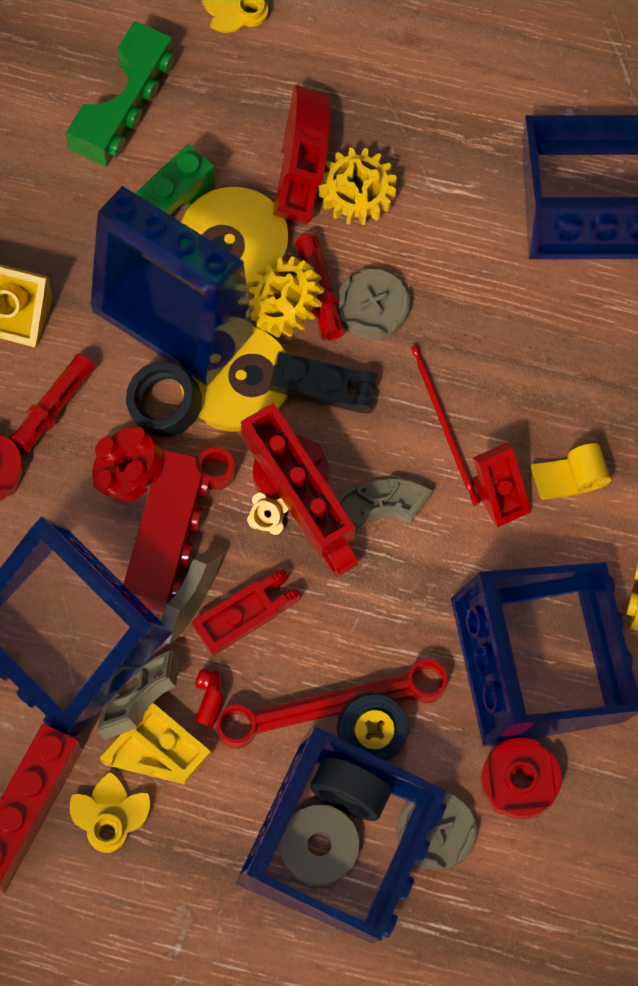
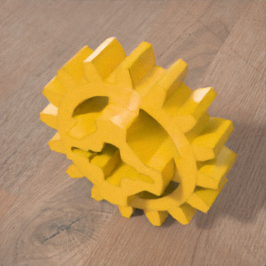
(370, 176)
(285, 297)

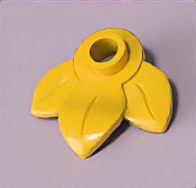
(232, 14)
(109, 808)

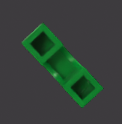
(179, 181)

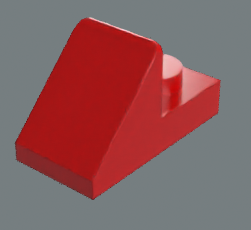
(501, 484)

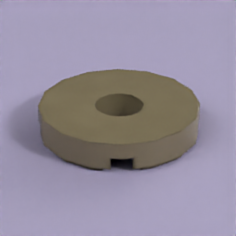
(323, 869)

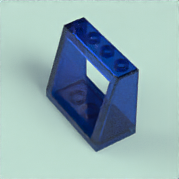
(578, 224)
(157, 307)
(124, 660)
(491, 660)
(410, 849)

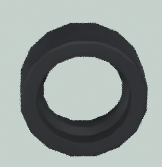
(145, 380)
(350, 788)

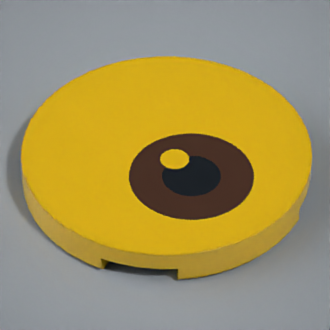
(242, 225)
(242, 385)

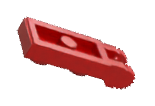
(243, 613)

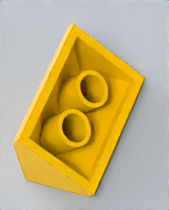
(23, 305)

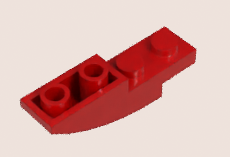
(304, 154)

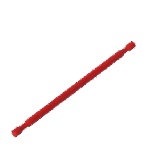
(445, 426)

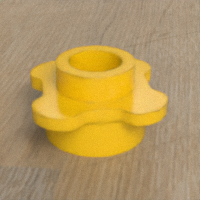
(258, 519)

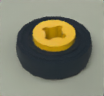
(361, 717)

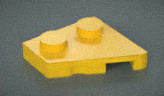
(157, 749)

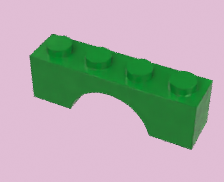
(101, 128)

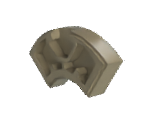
(384, 499)
(188, 599)
(151, 681)

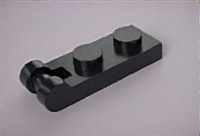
(323, 382)

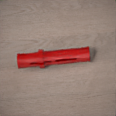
(327, 315)
(44, 413)

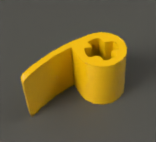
(579, 473)

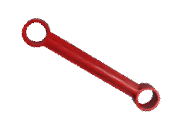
(327, 704)

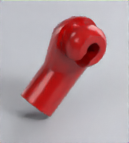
(212, 698)

